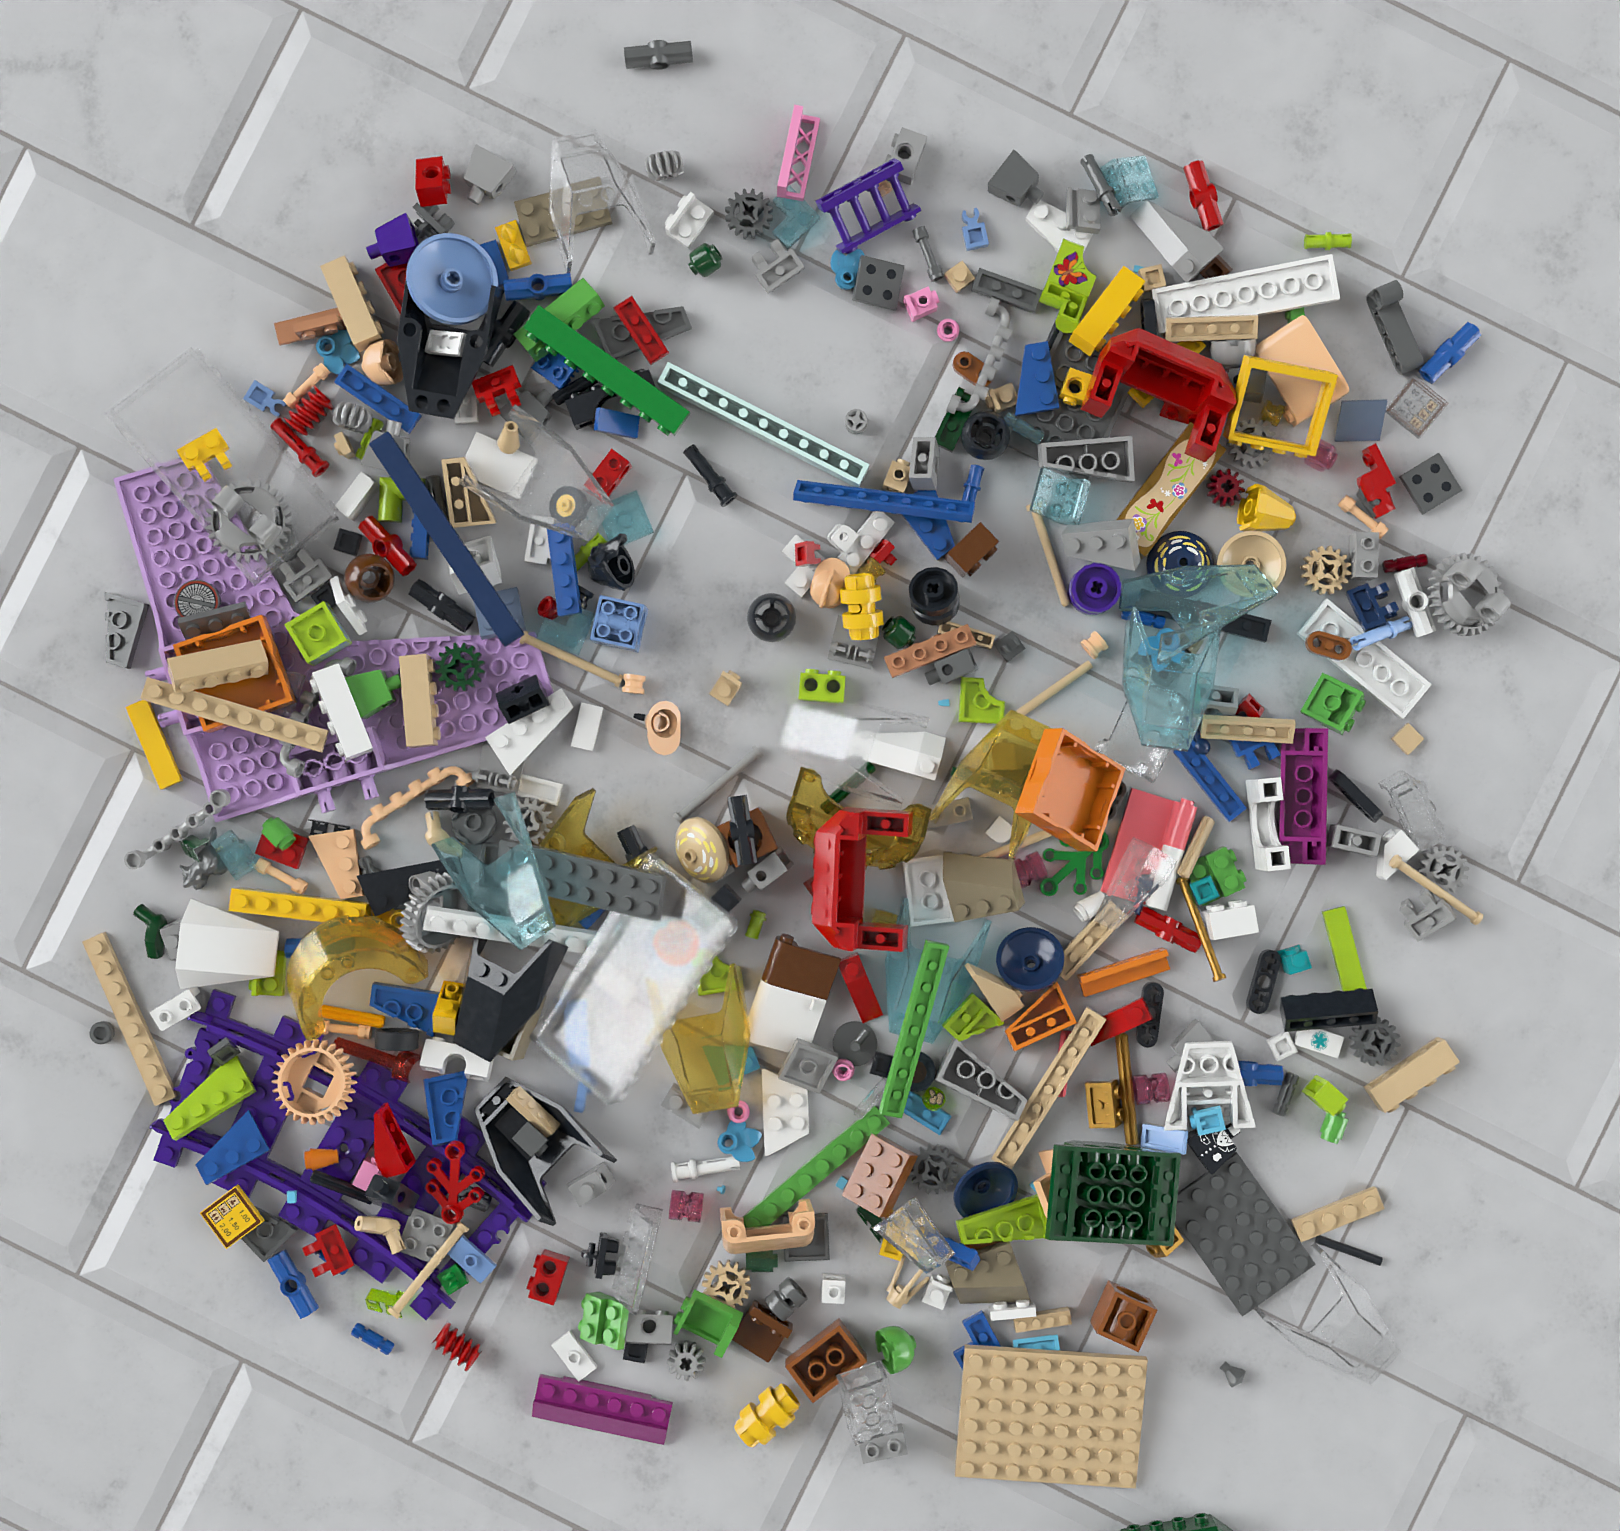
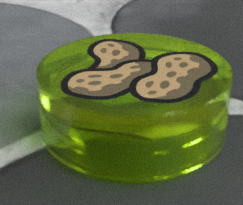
(933, 1099)

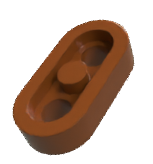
(972, 370)
(1327, 645)

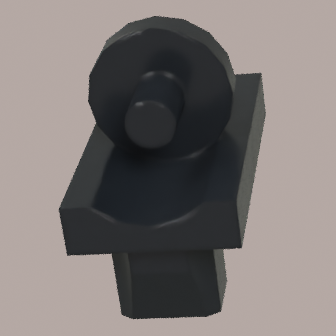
(602, 1266)

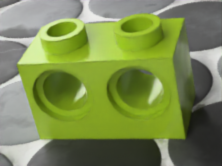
(821, 693)
(1325, 1095)

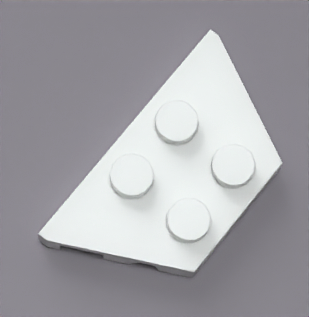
(783, 1112)

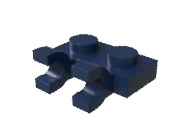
(1366, 607)

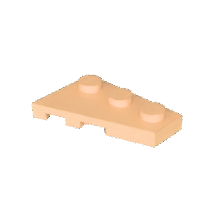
(340, 859)

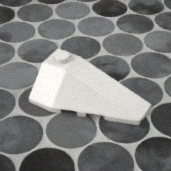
(909, 752)

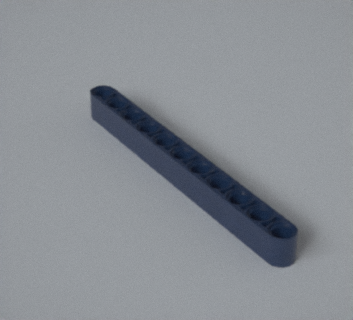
(446, 539)

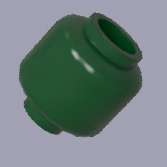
(705, 260)
(899, 632)

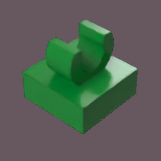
(452, 1278)

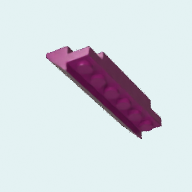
(1304, 796)
(602, 1408)

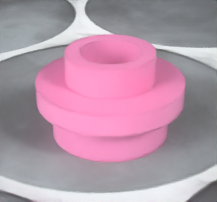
(951, 324)
(843, 1075)
(739, 1118)

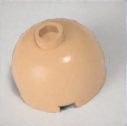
(382, 363)

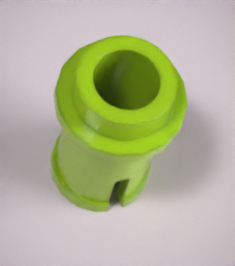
(755, 924)

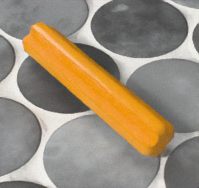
(353, 1016)

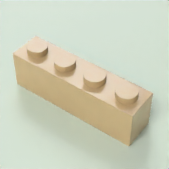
(351, 302)
(217, 666)
(418, 700)
(1411, 1075)

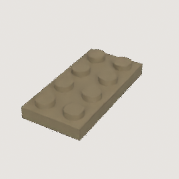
(537, 222)

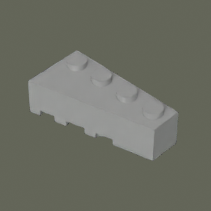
(1099, 457)
(974, 1079)

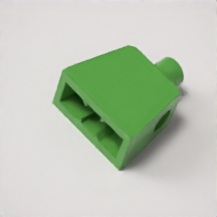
(372, 691)

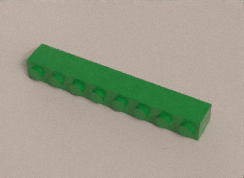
(606, 370)

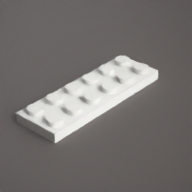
(1371, 667)

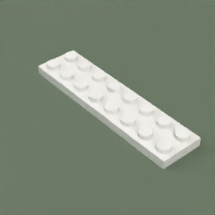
(1250, 291)

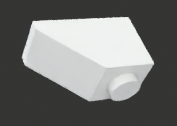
(1393, 843)

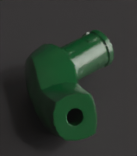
(153, 939)

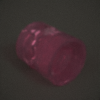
(1030, 869)
(1151, 1088)
(686, 1206)

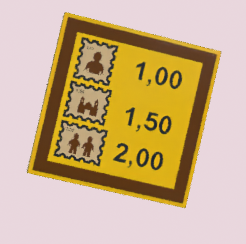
(232, 1216)

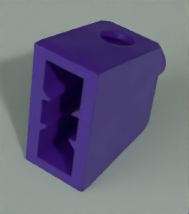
(394, 241)

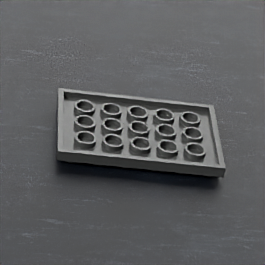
(1069, 421)
(1240, 1235)

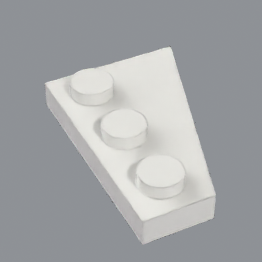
(1051, 225)

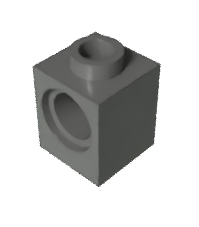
(531, 1140)

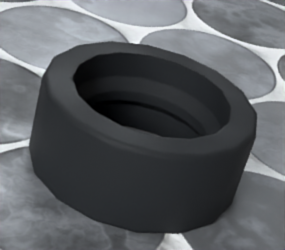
(396, 1039)

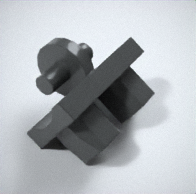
(442, 225)

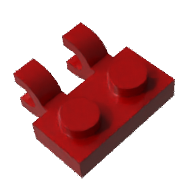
(496, 384)
(333, 1249)

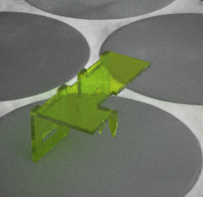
(383, 1297)

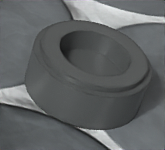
(102, 1032)

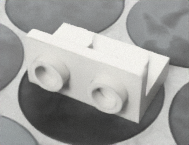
(688, 220)
(176, 1008)

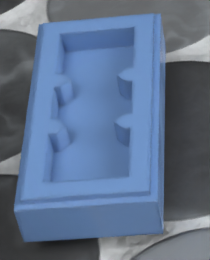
(471, 1259)

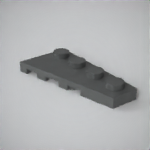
(619, 342)

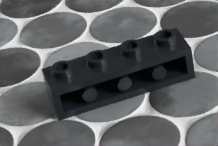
(1328, 1010)

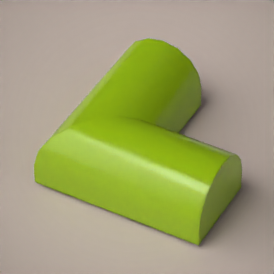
(1068, 302)
(390, 501)

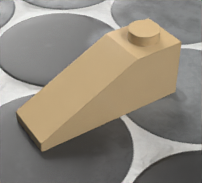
(1001, 996)

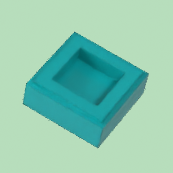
(1204, 890)

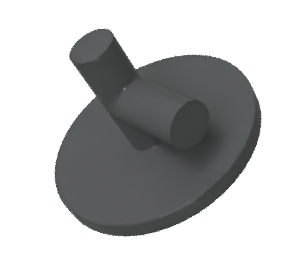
(855, 1042)

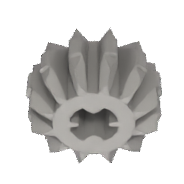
(664, 165)
(352, 417)
(686, 1369)

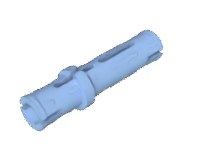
(1389, 631)

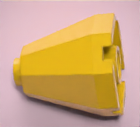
(1264, 511)

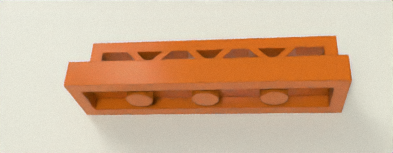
(1123, 972)

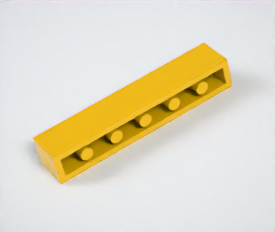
(294, 905)

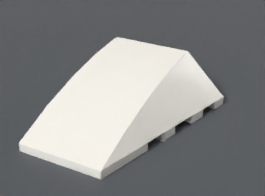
(222, 948)
(1208, 1079)

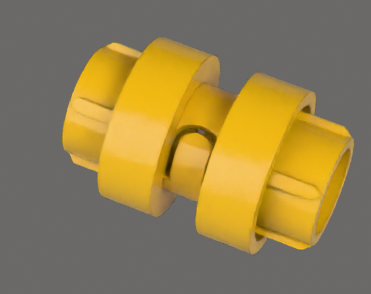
(862, 616)
(775, 1408)

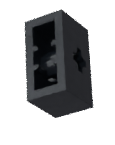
(522, 699)

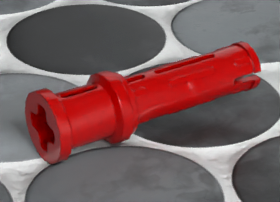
(308, 454)

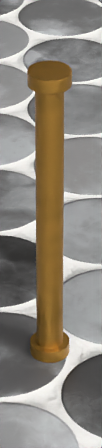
(1201, 930)

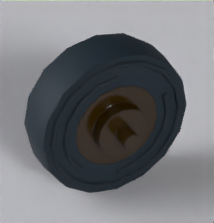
(924, 1073)

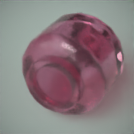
(1324, 458)

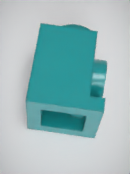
(1294, 960)

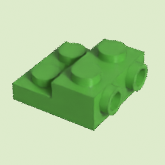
(1333, 704)
(1223, 871)
(603, 1320)

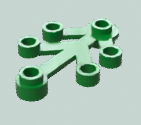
(1077, 861)

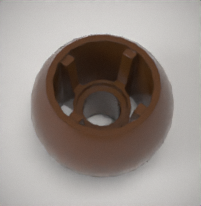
(379, 587)

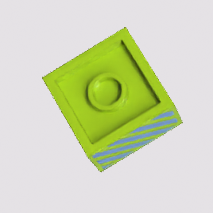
(318, 633)

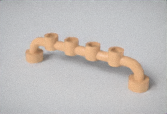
(399, 800)

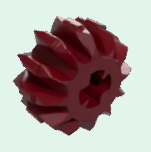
(1231, 481)

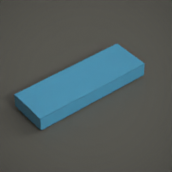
(933, 1120)

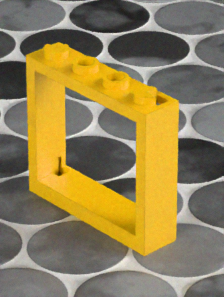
(1319, 415)

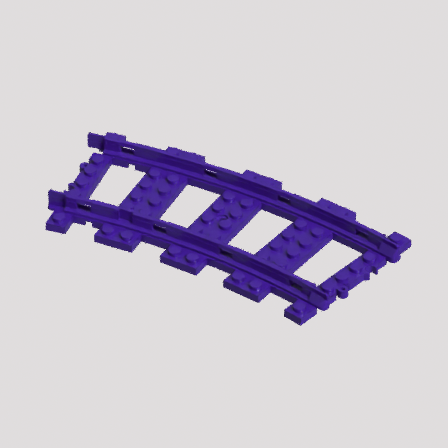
(355, 1128)

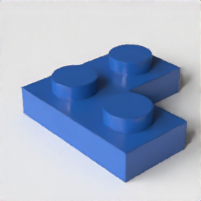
(979, 1332)

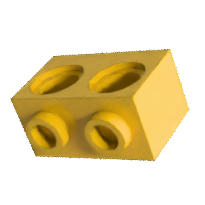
(1079, 378)

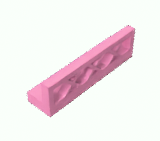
(790, 151)

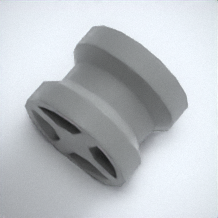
(857, 417)

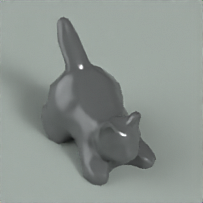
(210, 863)

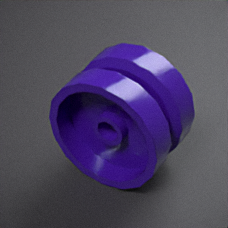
(1107, 586)

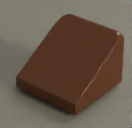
(1216, 268)

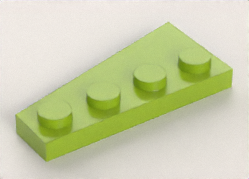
(215, 1095)
(1009, 1222)

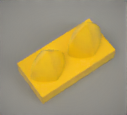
(513, 245)

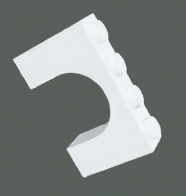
(1267, 850)

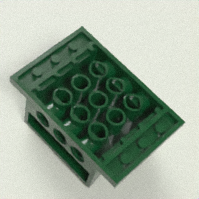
(1112, 1194)

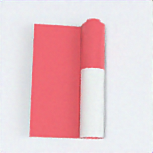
(1159, 823)

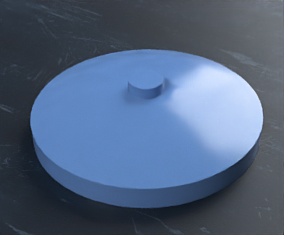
(451, 278)

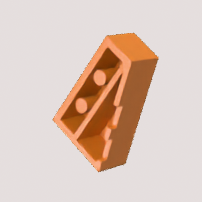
(1041, 1019)

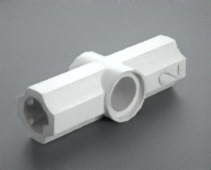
(1410, 587)

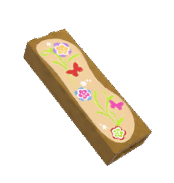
(1167, 491)

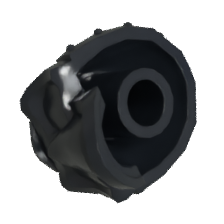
(611, 564)

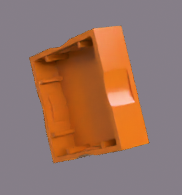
(262, 693)
(1070, 790)

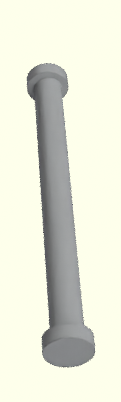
(720, 783)

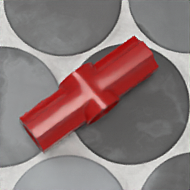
(1203, 195)
(387, 545)
(1168, 929)

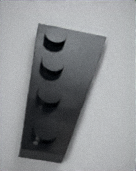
(391, 887)

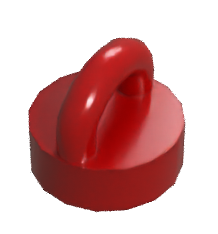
(548, 608)

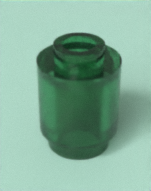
(761, 1261)

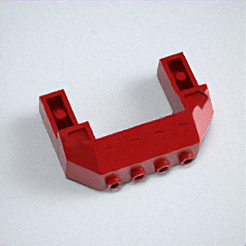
(1167, 374)
(840, 879)

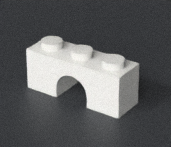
(439, 1053)

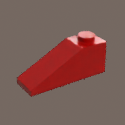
(860, 988)
(1123, 1019)
(390, 1146)

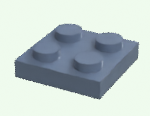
(512, 601)

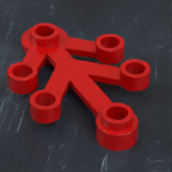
(453, 1185)

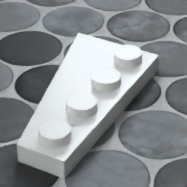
(519, 739)

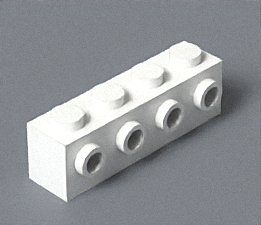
(342, 712)

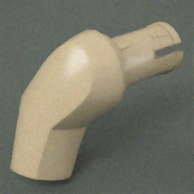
(434, 831)
(382, 1226)

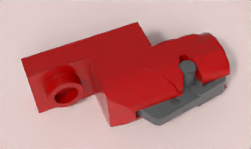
(1373, 484)

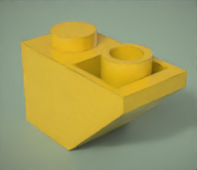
(447, 1008)

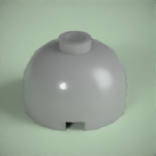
(1231, 352)

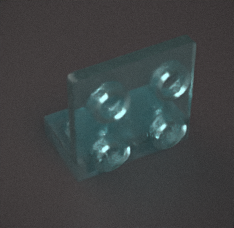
(1130, 179)
(1059, 497)

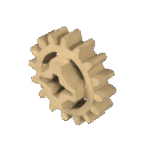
(1319, 565)
(734, 1281)

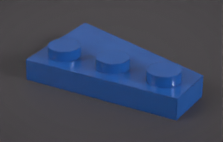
(1037, 382)
(932, 532)

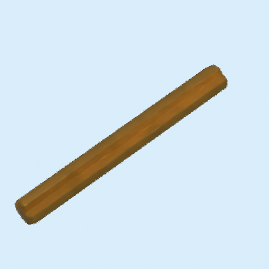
(1126, 1084)

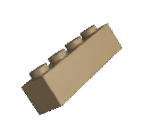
(981, 638)
(533, 1111)
(1043, 1319)

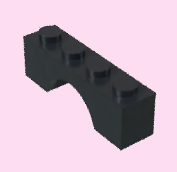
(583, 406)

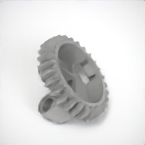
(262, 533)
(1460, 573)
(426, 887)

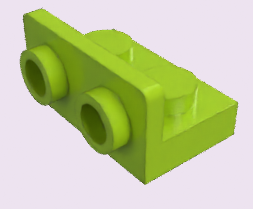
(271, 985)

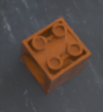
(766, 844)
(1123, 1316)

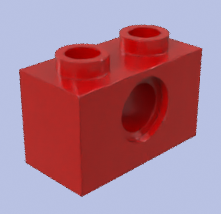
(432, 181)

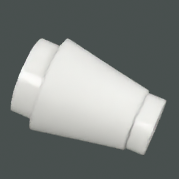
(1089, 906)

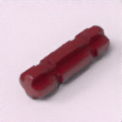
(1405, 563)

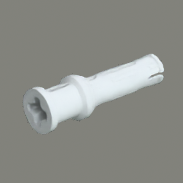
(694, 1169)

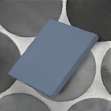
(1360, 420)

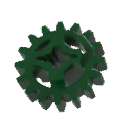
(458, 657)

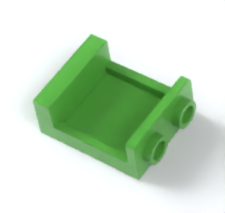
(708, 1320)

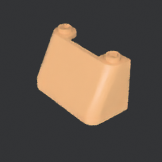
(1300, 345)
(773, 1237)

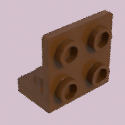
(762, 1331)

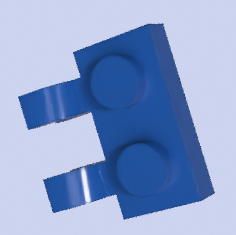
(1246, 748)

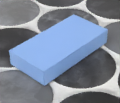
(1168, 1140)

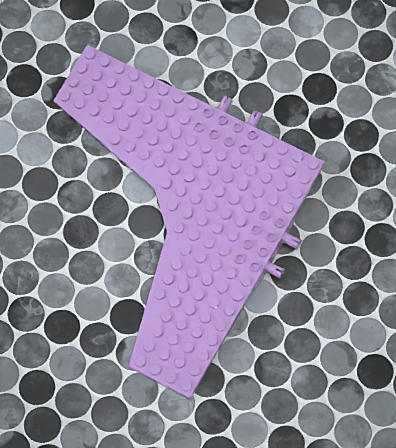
(248, 765)

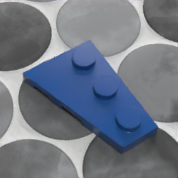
(406, 1003)
(445, 1105)
(236, 1148)

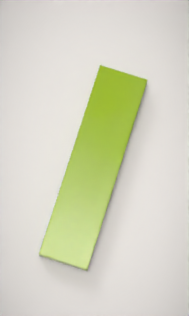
(1343, 949)

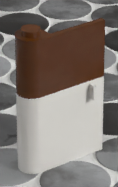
(791, 994)

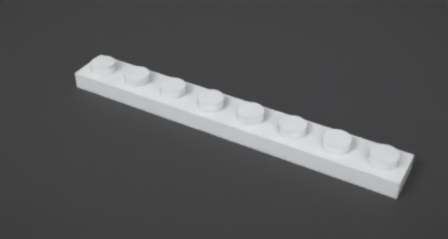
(474, 925)

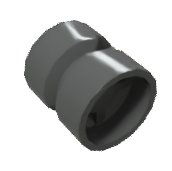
(778, 1301)

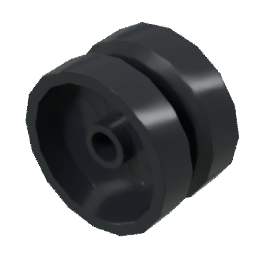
(934, 596)

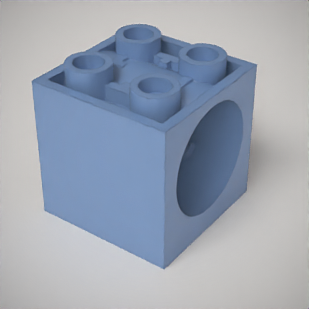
(619, 623)

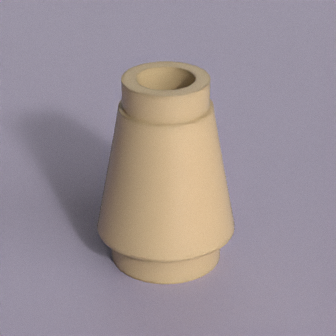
(509, 438)

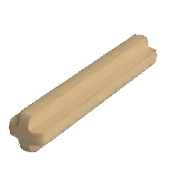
(1195, 847)

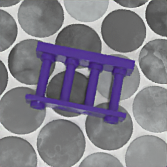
(850, 193)

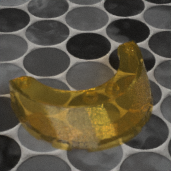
(813, 807)
(341, 948)

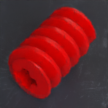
(309, 411)
(457, 1346)

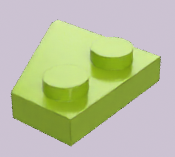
(971, 1018)

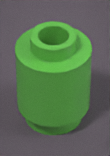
(278, 833)
(1333, 1127)

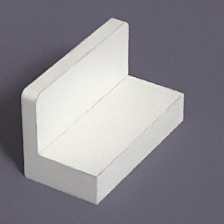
(357, 496)

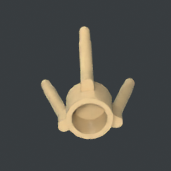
(900, 1294)

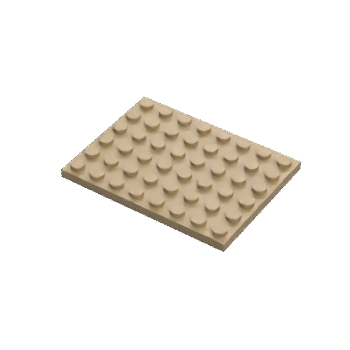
(1050, 1416)

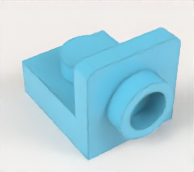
(1207, 1120)

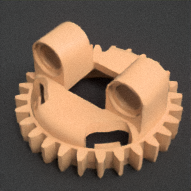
(307, 1102)

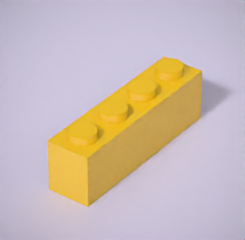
(1107, 310)

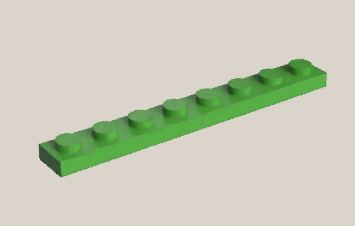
(913, 1028)
(816, 1169)

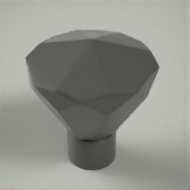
(1233, 1374)

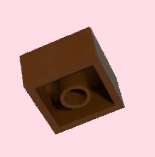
(973, 548)

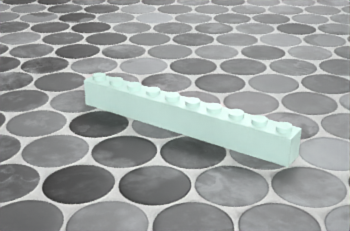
(763, 425)

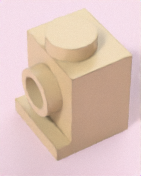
(895, 484)

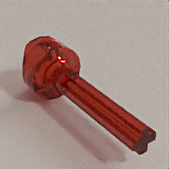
(400, 1064)

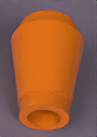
(320, 1158)

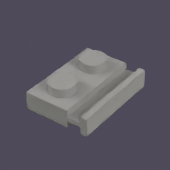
(1082, 211)

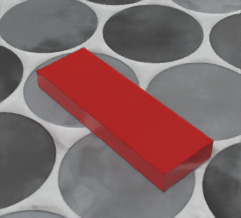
(641, 330)

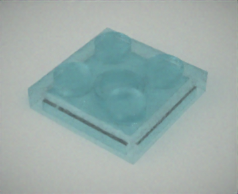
(627, 518)

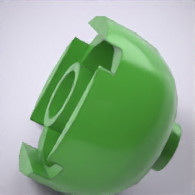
(896, 1348)

